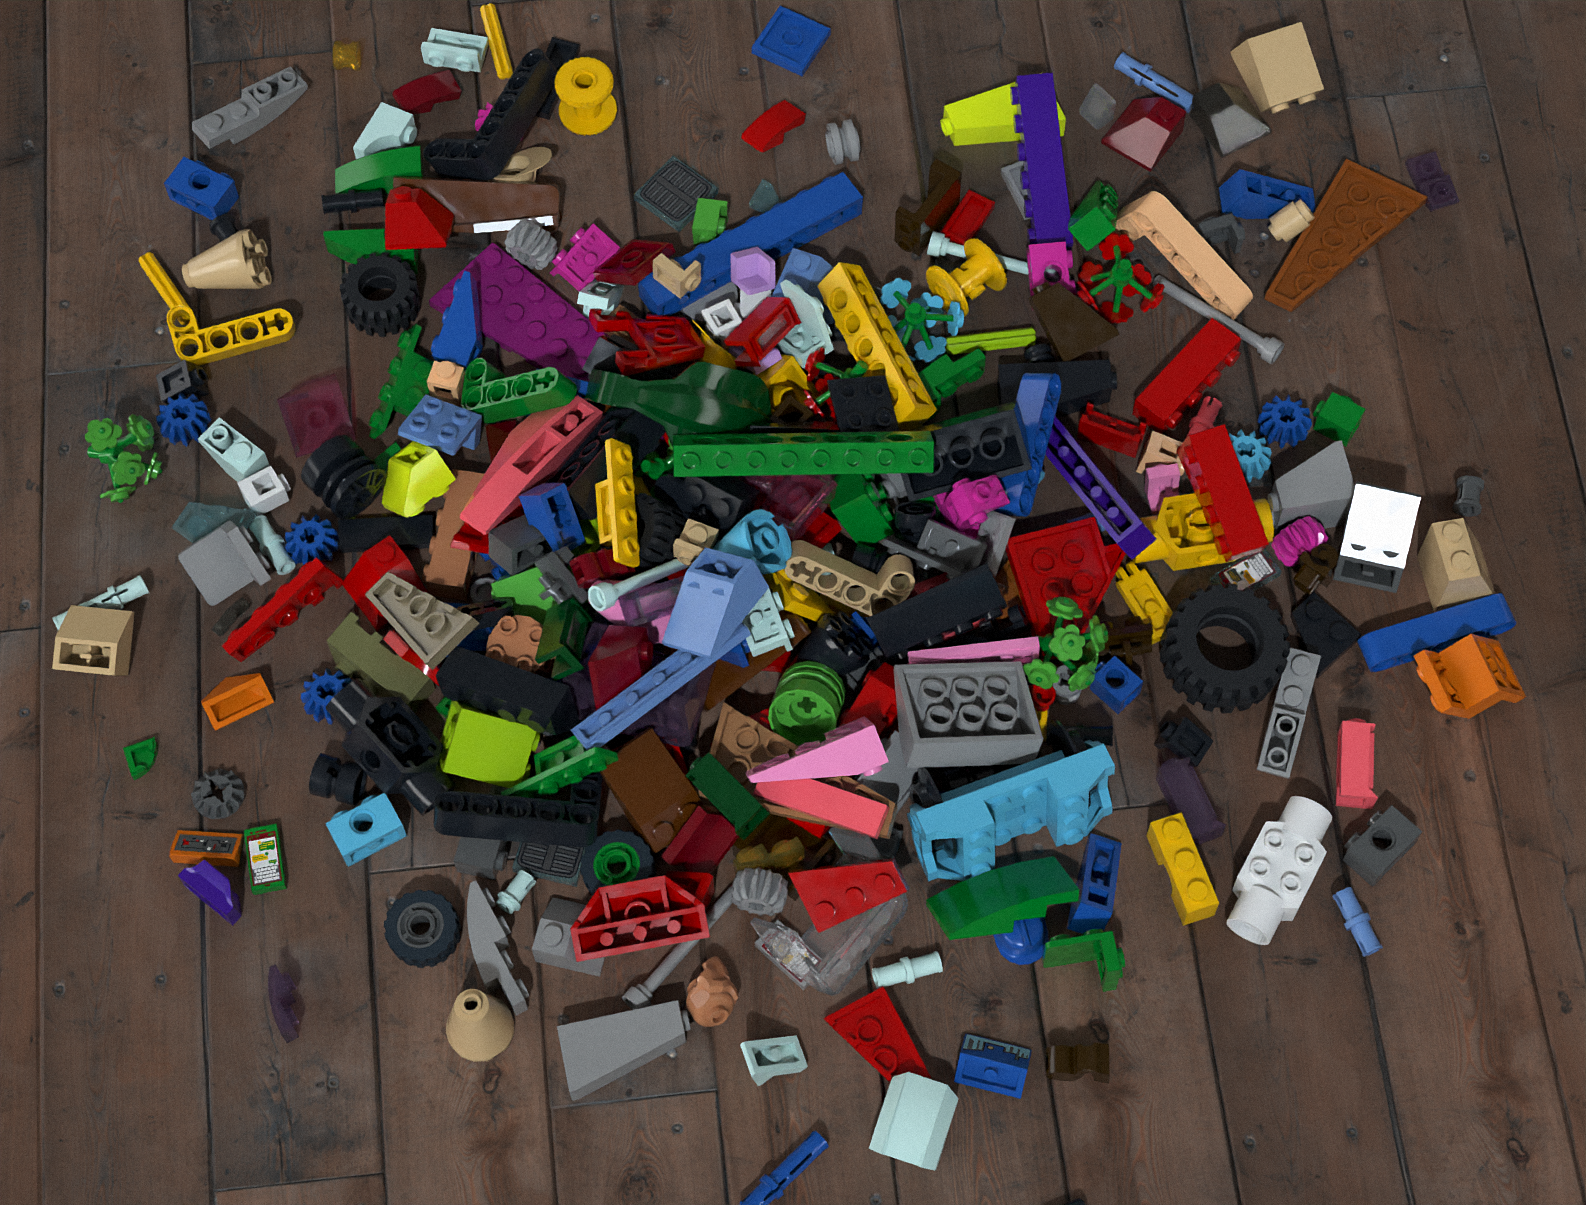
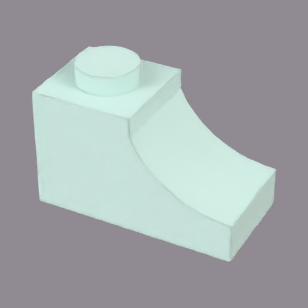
(386, 131)

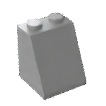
(1315, 488)

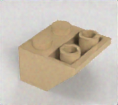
(94, 641)

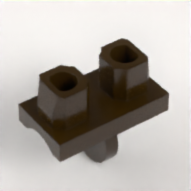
(1316, 568)
(1127, 641)

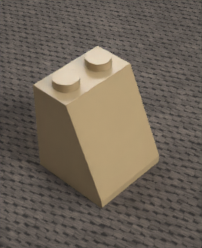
(1279, 68)
(1453, 565)

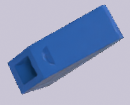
(461, 330)

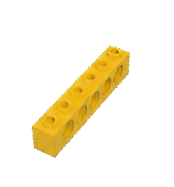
(875, 342)

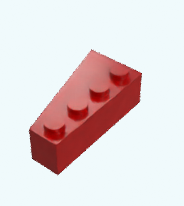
(1222, 493)

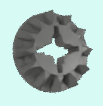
(232, 795)

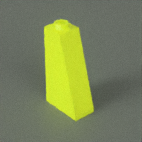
(985, 118)

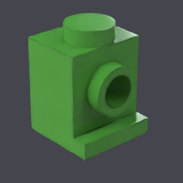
(709, 220)

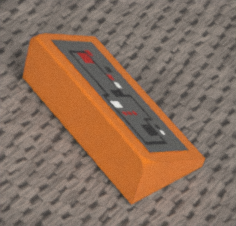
(214, 847)

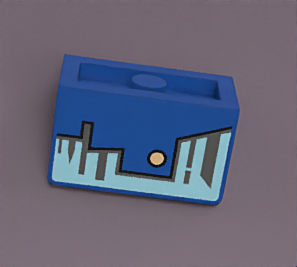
(992, 1065)

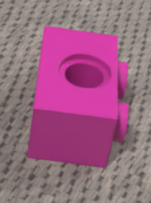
(1049, 256)

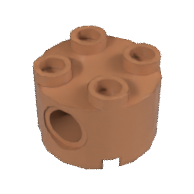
(516, 644)

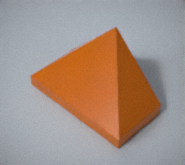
(235, 699)

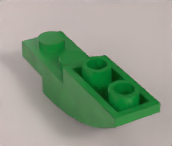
(944, 376)

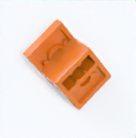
(1468, 676)

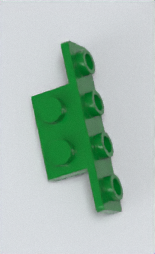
(405, 385)
(560, 766)

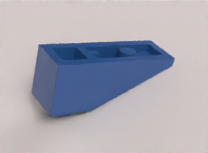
(1260, 196)
(1096, 884)

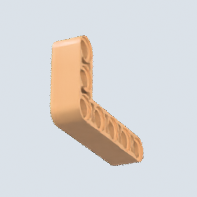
(1185, 250)

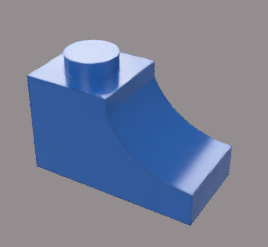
(553, 514)

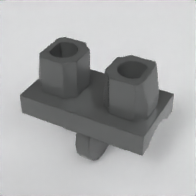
(557, 578)

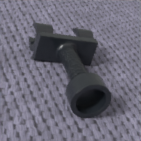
(1020, 625)

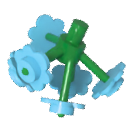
(920, 314)

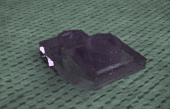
(1430, 181)
(280, 997)

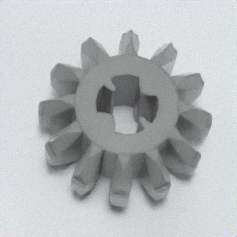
(531, 245)
(759, 891)

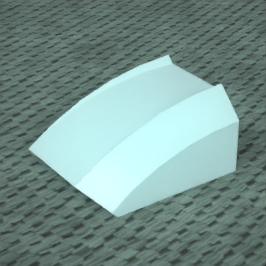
(914, 1120)

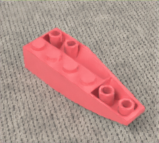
(527, 460)

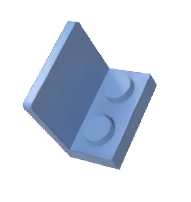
(442, 426)

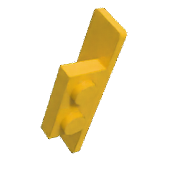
(617, 505)

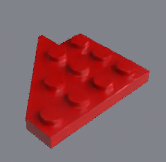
(1062, 563)

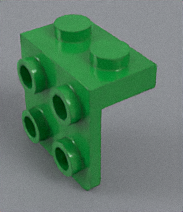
(1093, 945)

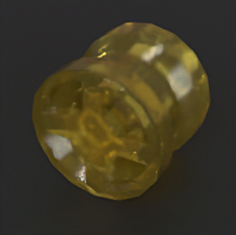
(347, 55)

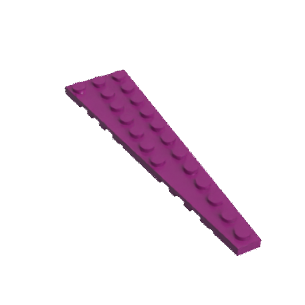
(525, 314)

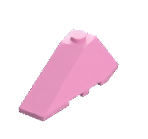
(845, 752)

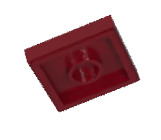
(632, 262)

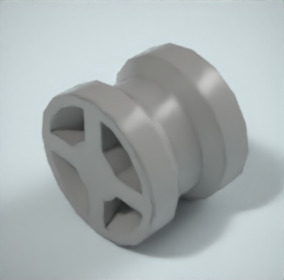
(1063, 694)

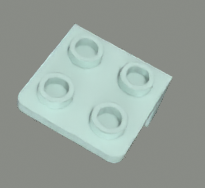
(812, 331)

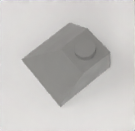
(554, 941)

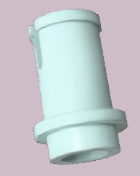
(515, 892)

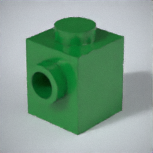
(1338, 418)

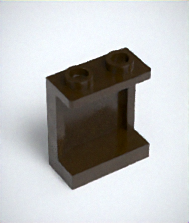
(915, 229)
(775, 828)

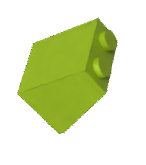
(486, 746)

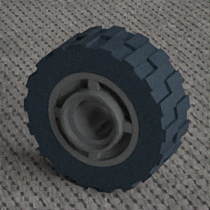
(417, 909)

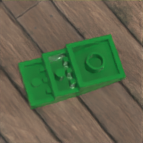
(1000, 896)

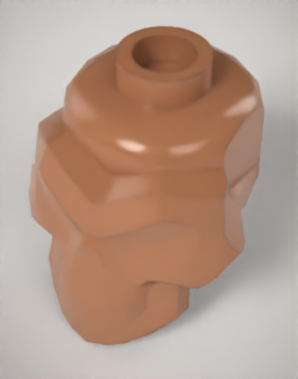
(711, 994)

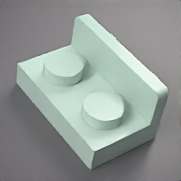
(766, 625)

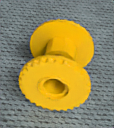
(585, 96)
(968, 280)

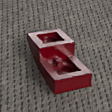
(423, 92)

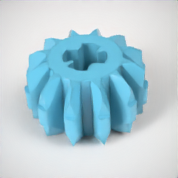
(1251, 455)

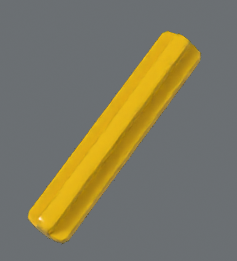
(496, 41)
(163, 284)

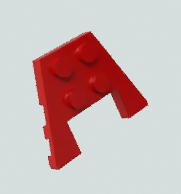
(659, 338)

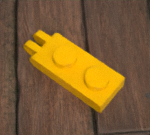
(1144, 598)

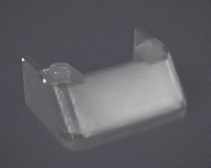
(836, 954)

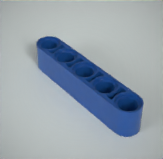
(1038, 404)
(1435, 631)

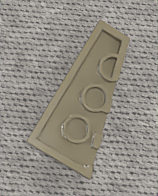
(420, 618)

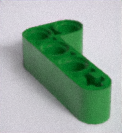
(503, 398)

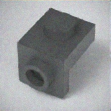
(1222, 229)

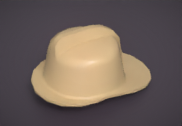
(524, 164)

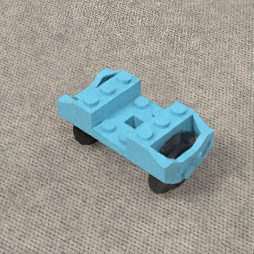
(1014, 802)

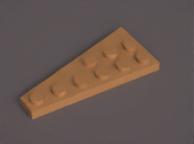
(744, 744)

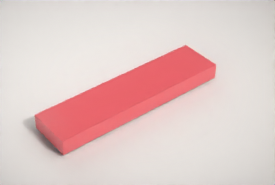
(826, 804)

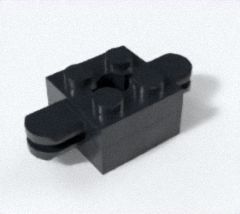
(706, 496)

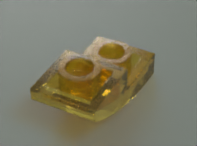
(782, 855)

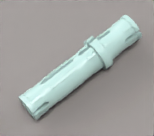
(113, 598)

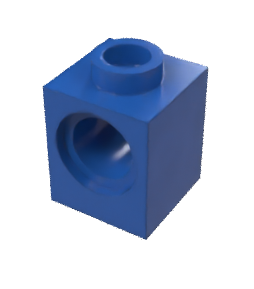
(1116, 697)

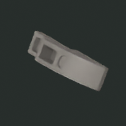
(256, 109)
(1288, 713)
(487, 939)

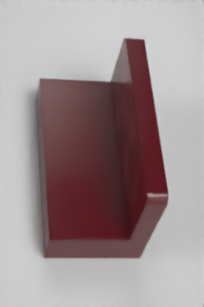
(702, 841)

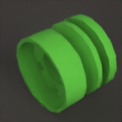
(806, 702)

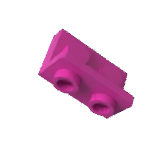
(587, 253)

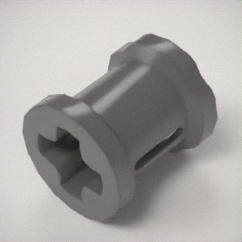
(1468, 496)

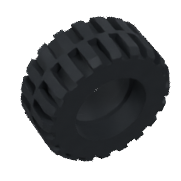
(1242, 614)

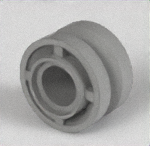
(842, 142)

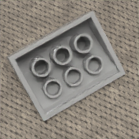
(965, 714)

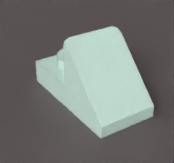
(600, 296)
(773, 1057)

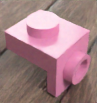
(1160, 483)

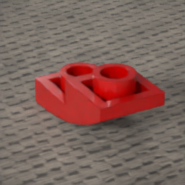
(770, 127)

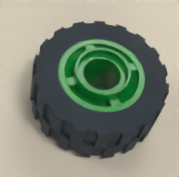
(613, 849)

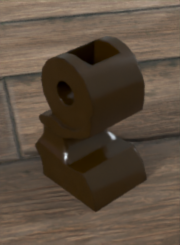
(1071, 1063)

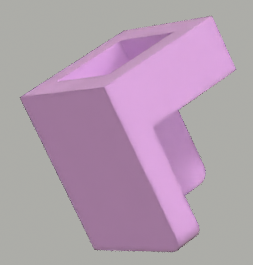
(753, 270)

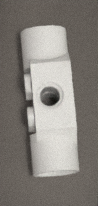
(1279, 870)

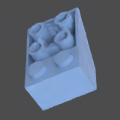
(713, 602)

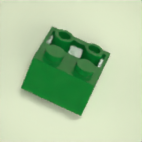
(862, 508)

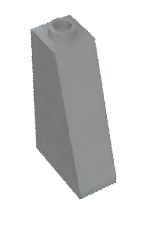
(618, 1043)

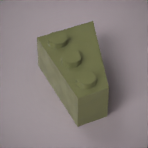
(377, 665)

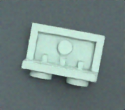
(455, 50)

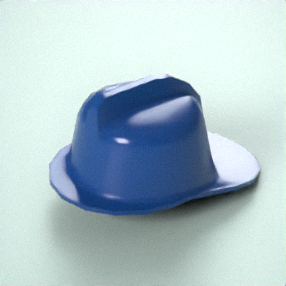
(1025, 942)

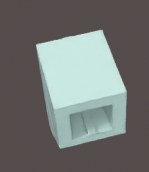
(233, 451)

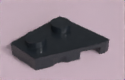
(1323, 631)

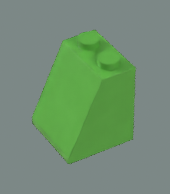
(525, 590)

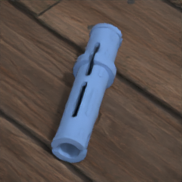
(1127, 64)

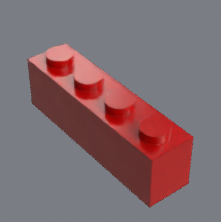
(1187, 376)

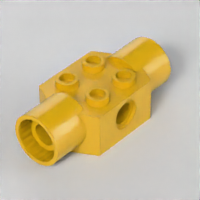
(1185, 536)

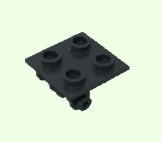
(863, 404)

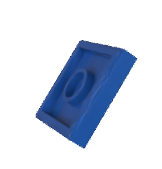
(791, 40)

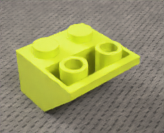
(414, 479)

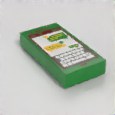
(265, 859)

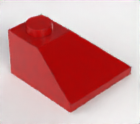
(415, 220)
(370, 568)

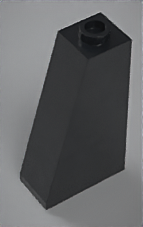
(1080, 382)

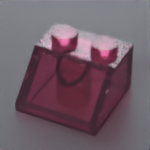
(799, 502)

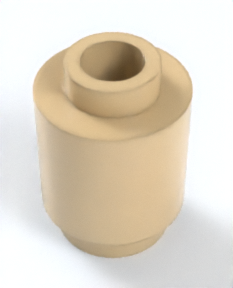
(1290, 220)

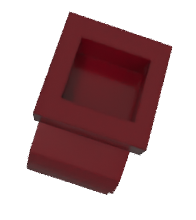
(598, 566)

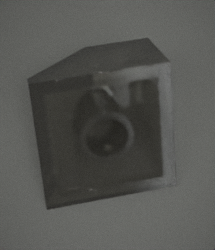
(1227, 118)

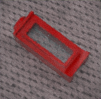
(763, 330)

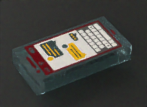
(1249, 572)

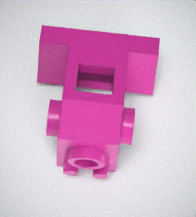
(970, 502)

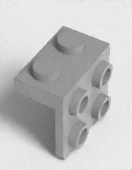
(223, 563)

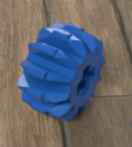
(183, 419)
(1295, 425)
(307, 531)
(317, 690)

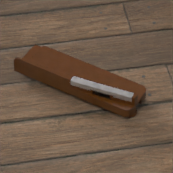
(487, 203)

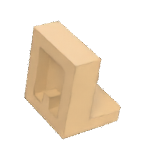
(674, 278)
(693, 541)

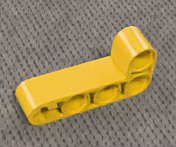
(233, 330)

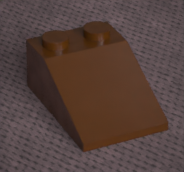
(651, 789)

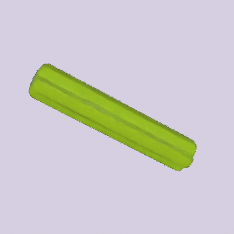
(990, 340)

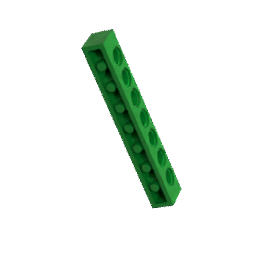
(803, 453)

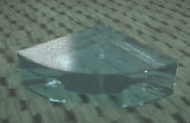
(764, 197)

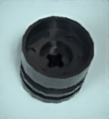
(343, 476)

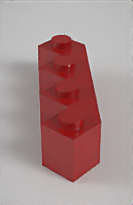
(876, 704)

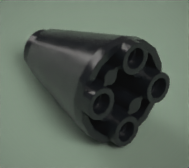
(836, 645)

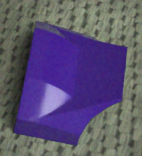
(213, 890)

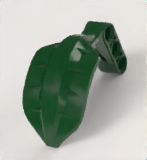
(695, 402)

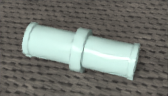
(272, 545)
(907, 970)

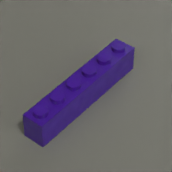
(1042, 159)
(1097, 492)

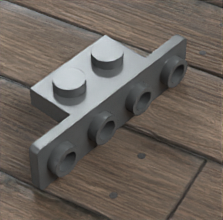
(942, 549)

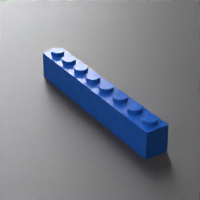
(774, 232)

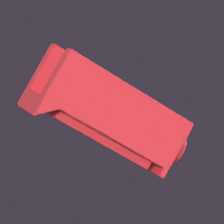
(1355, 764)

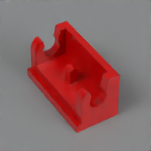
(1111, 432)

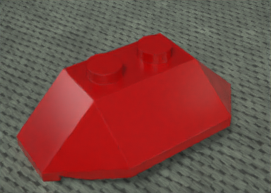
(638, 918)

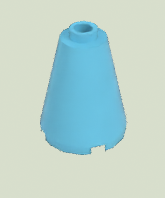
(760, 540)

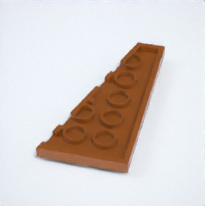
(1347, 223)

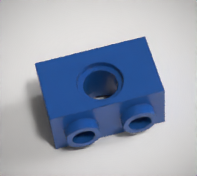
(186, 183)

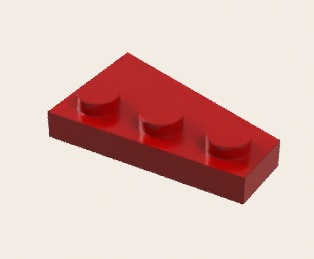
(847, 890)
(878, 1035)

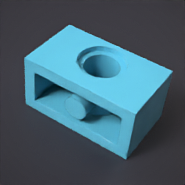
(359, 845)

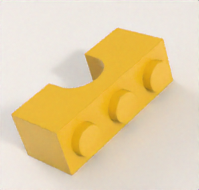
(1189, 880)

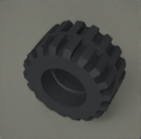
(376, 274)
(656, 530)

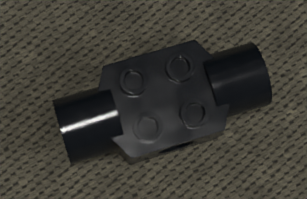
(391, 744)

